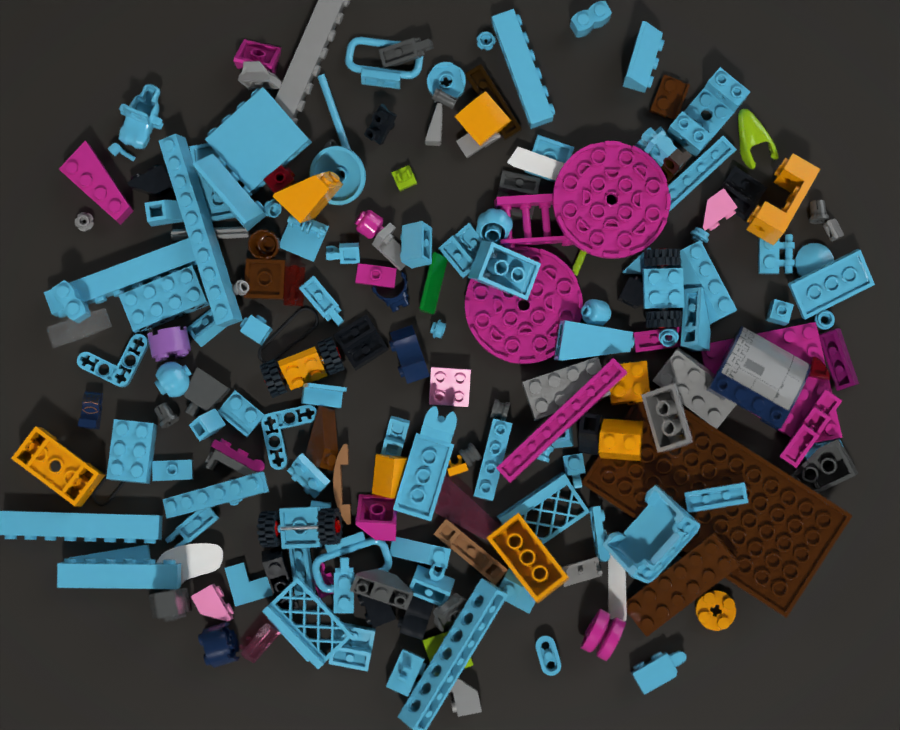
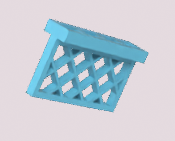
(538, 497)
(294, 632)

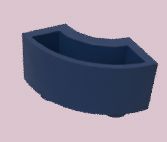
(409, 354)

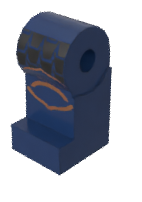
(91, 410)

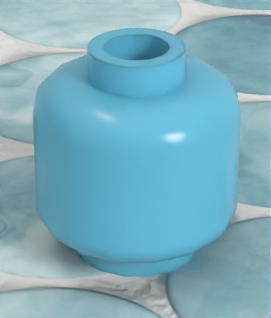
(596, 312)

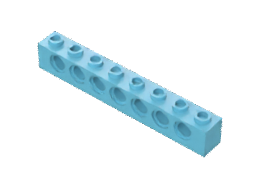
(452, 655)

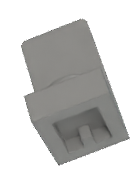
(388, 246)

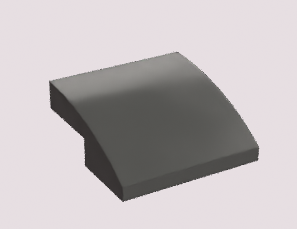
(518, 184)

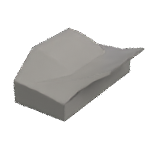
(256, 76)

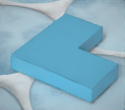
(243, 589)

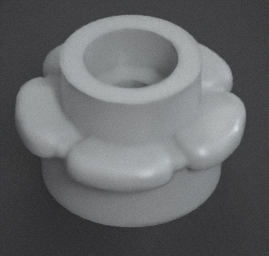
(84, 226)

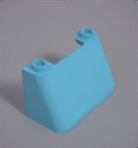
(652, 537)

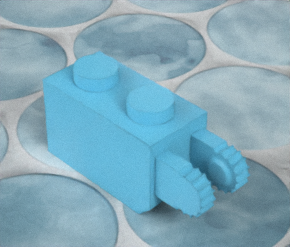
(658, 670)

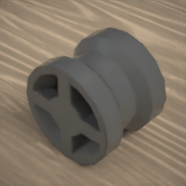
(500, 410)
(470, 454)

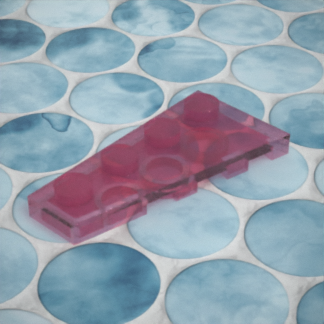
(463, 511)

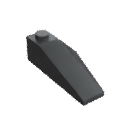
(826, 467)

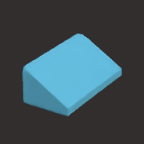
(204, 329)

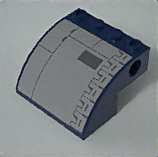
(760, 377)

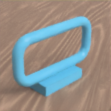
(379, 76)
(348, 545)

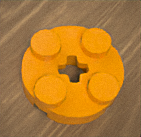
(705, 616)

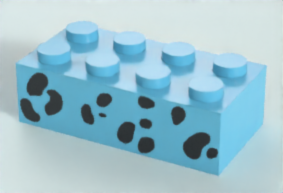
(164, 299)

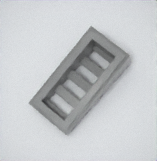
(434, 133)

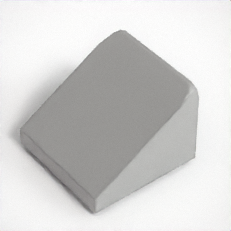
(833, 229)

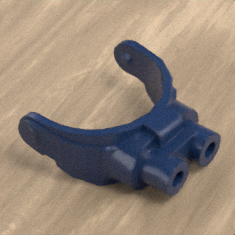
(396, 302)

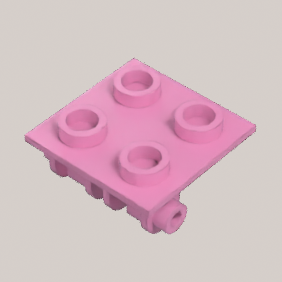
(449, 386)

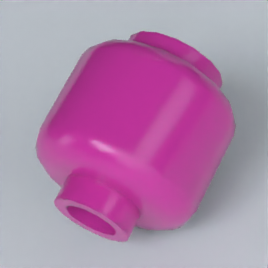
(369, 224)

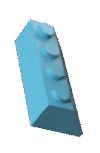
(229, 191)
(700, 272)

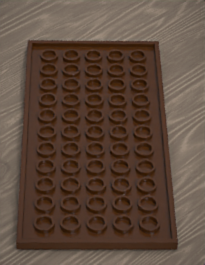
(774, 537)

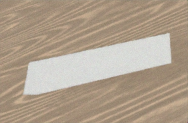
(535, 163)
(616, 590)

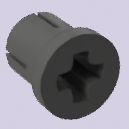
(818, 214)
(165, 415)

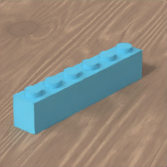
(522, 68)
(119, 575)

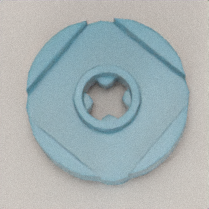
(453, 73)

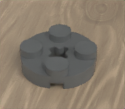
(449, 612)

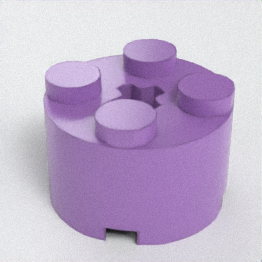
(169, 343)

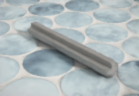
(221, 233)

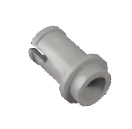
(240, 287)

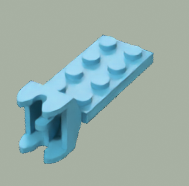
(426, 466)

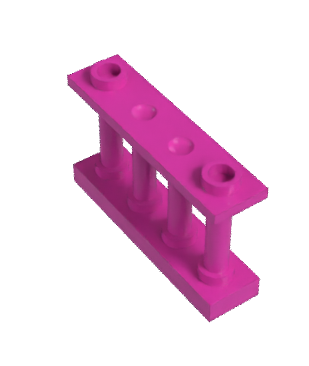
(525, 202)

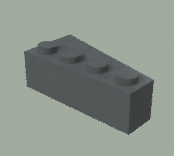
(170, 604)

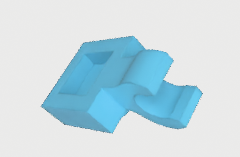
(347, 253)
(574, 466)

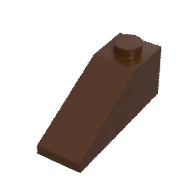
(323, 443)

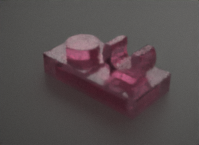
(259, 643)

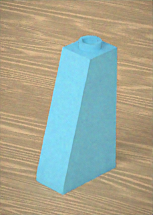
(586, 340)

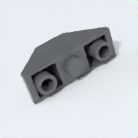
(382, 587)

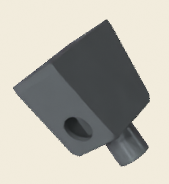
(204, 392)

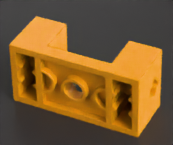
(794, 176)
(75, 478)

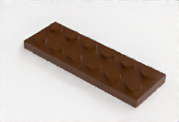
(681, 584)

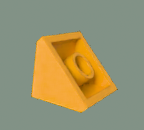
(388, 475)

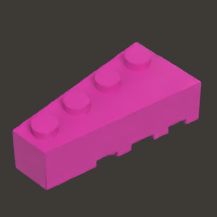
(93, 179)

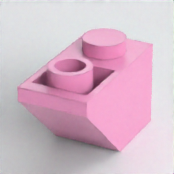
(718, 207)
(210, 603)

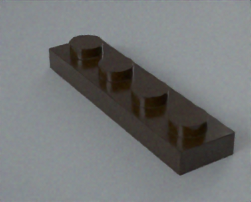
(480, 83)

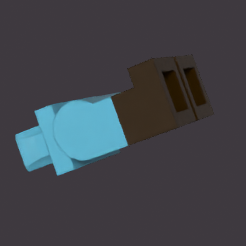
(663, 152)

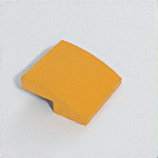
(482, 118)

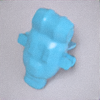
(141, 117)

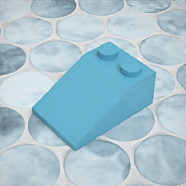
(504, 270)

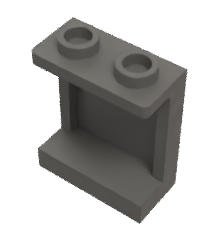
(214, 458)

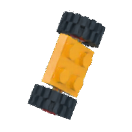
(302, 367)

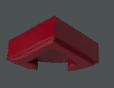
(818, 369)

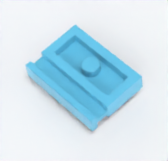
(241, 413)

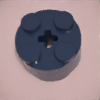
(219, 645)

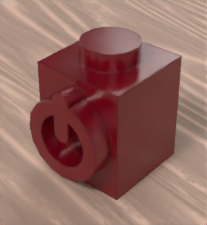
(280, 179)

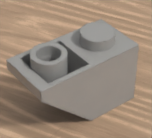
(466, 699)

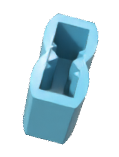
(594, 17)
(70, 298)

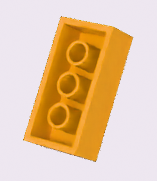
(528, 558)

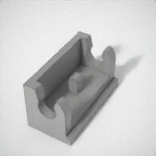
(582, 571)

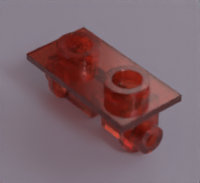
(293, 280)

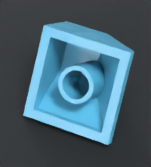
(517, 594)

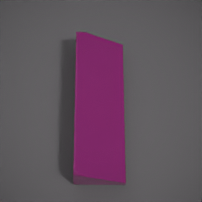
(838, 359)

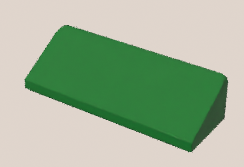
(433, 284)

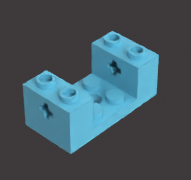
(721, 98)

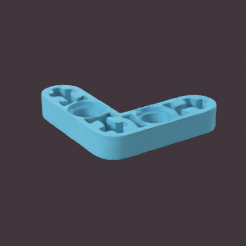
(115, 370)
(281, 424)

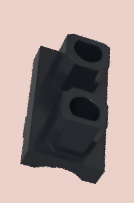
(381, 124)

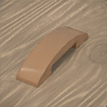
(342, 459)
(470, 552)

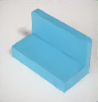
(322, 395)

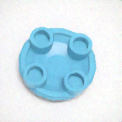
(812, 257)

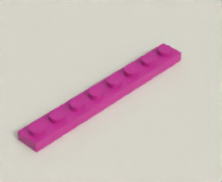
(561, 420)

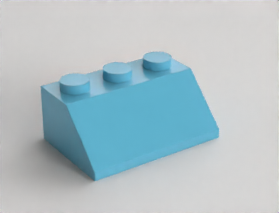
(644, 58)

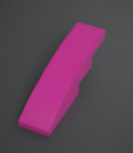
(810, 428)

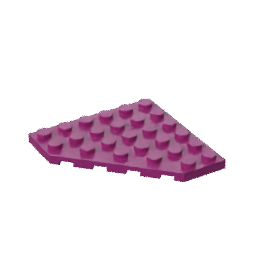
(803, 343)

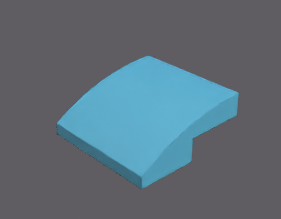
(462, 249)
(357, 650)

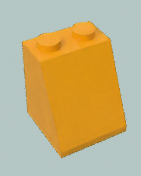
(309, 196)
(621, 439)

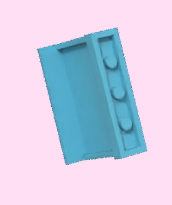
(257, 139)

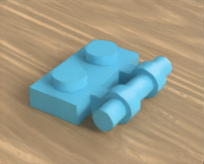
(769, 256)
(308, 476)

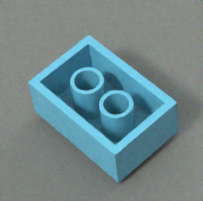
(131, 451)

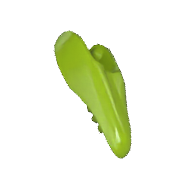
(750, 134)

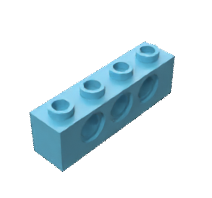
(492, 457)

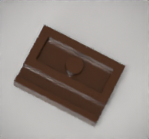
(669, 98)

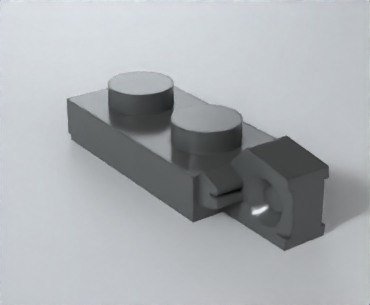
(404, 52)

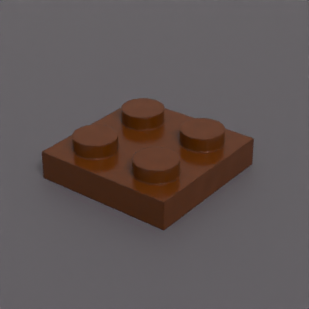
(265, 279)

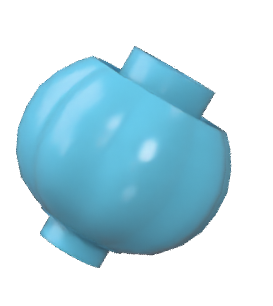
(492, 225)
(173, 379)

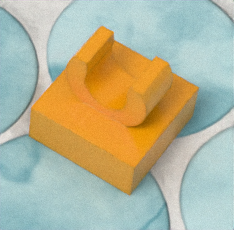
(457, 468)

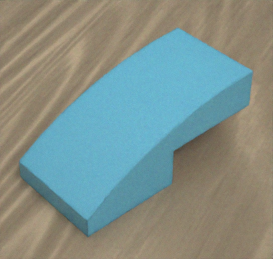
(395, 436)

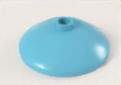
(341, 159)

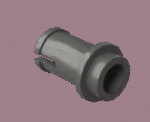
(444, 98)

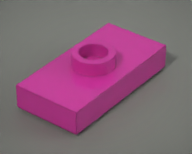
(376, 275)

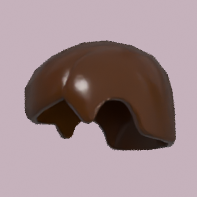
(264, 244)

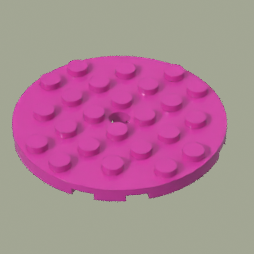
(606, 228)
(530, 333)

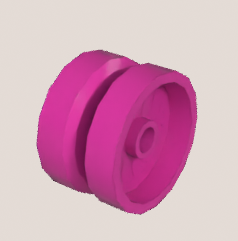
(604, 635)

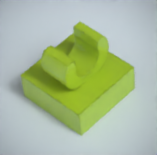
(404, 178)

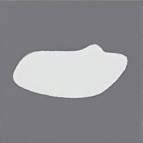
(195, 559)

